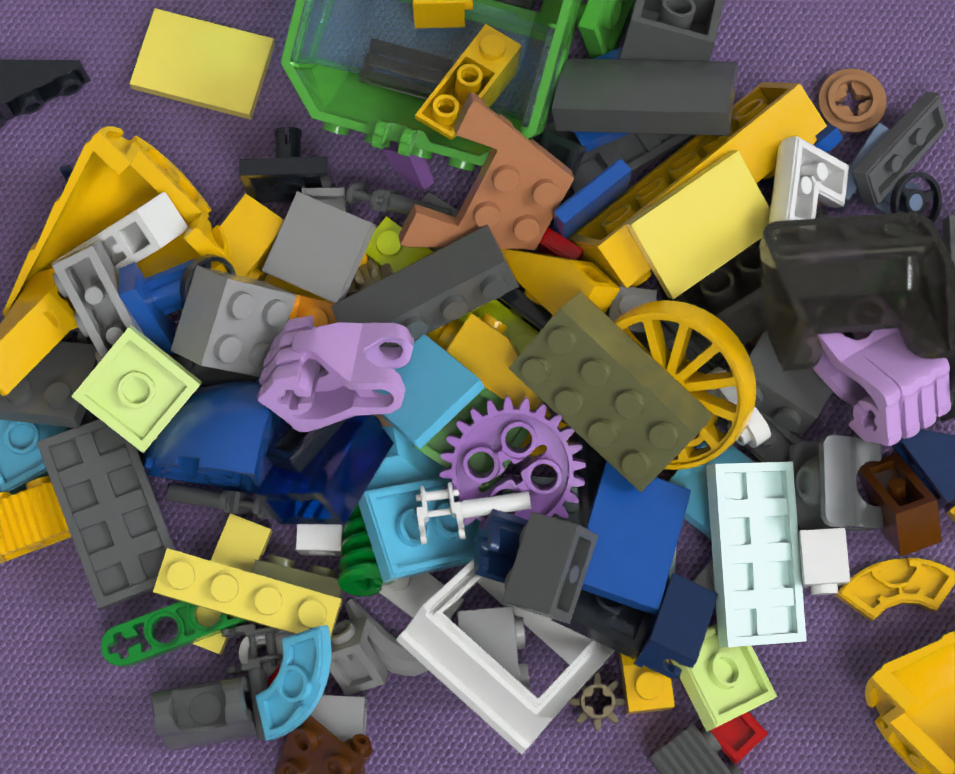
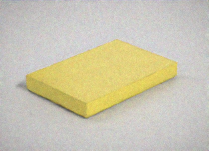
(202, 63)
(701, 224)

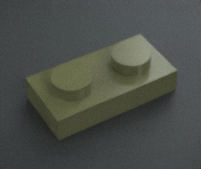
(282, 569)

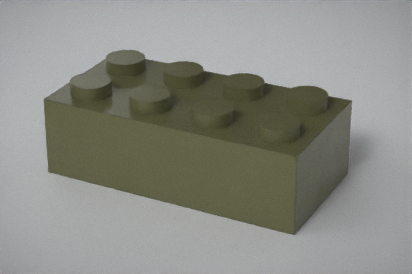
(610, 391)

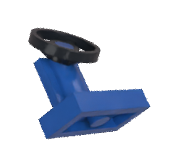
(157, 296)

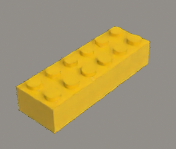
(757, 128)

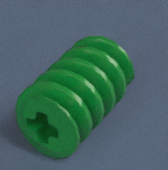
(358, 563)

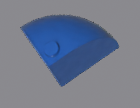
(217, 439)

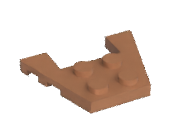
(511, 194)

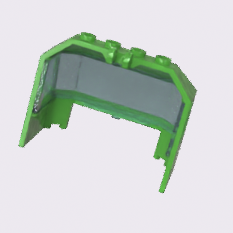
(332, 39)

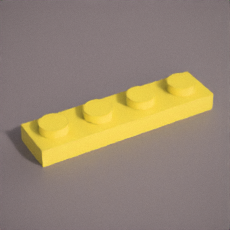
(244, 594)

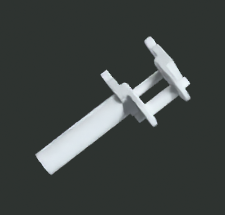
(466, 508)

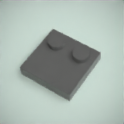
(47, 389)

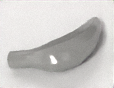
(390, 652)

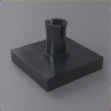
(281, 177)
(609, 623)

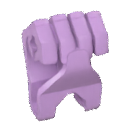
(333, 371)
(885, 383)

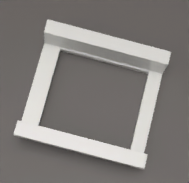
(482, 680)

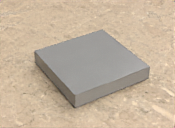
(319, 248)

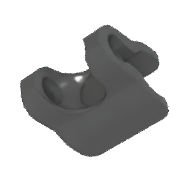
(827, 483)
(203, 713)

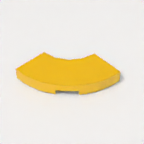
(895, 583)

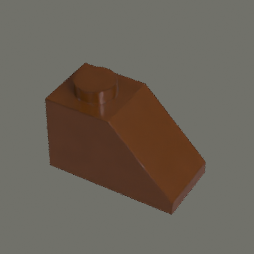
(906, 504)

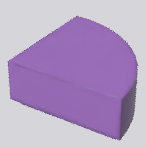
(410, 168)

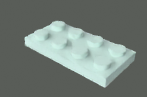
(755, 553)

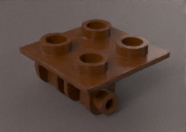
(318, 751)

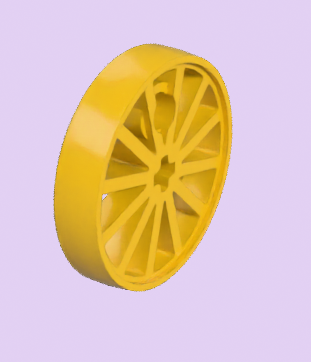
(696, 383)

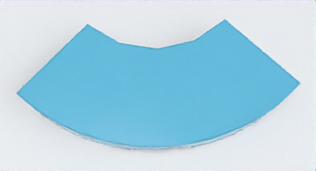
(298, 683)

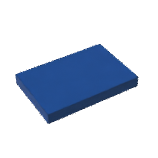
(634, 539)

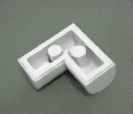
(803, 178)

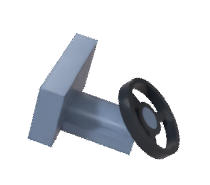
(905, 194)

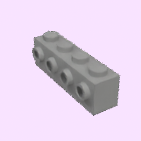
(94, 291)

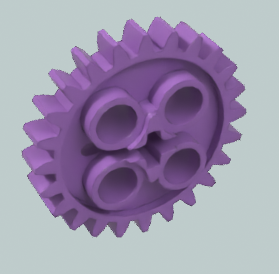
(488, 435)

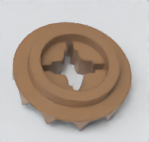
(862, 87)

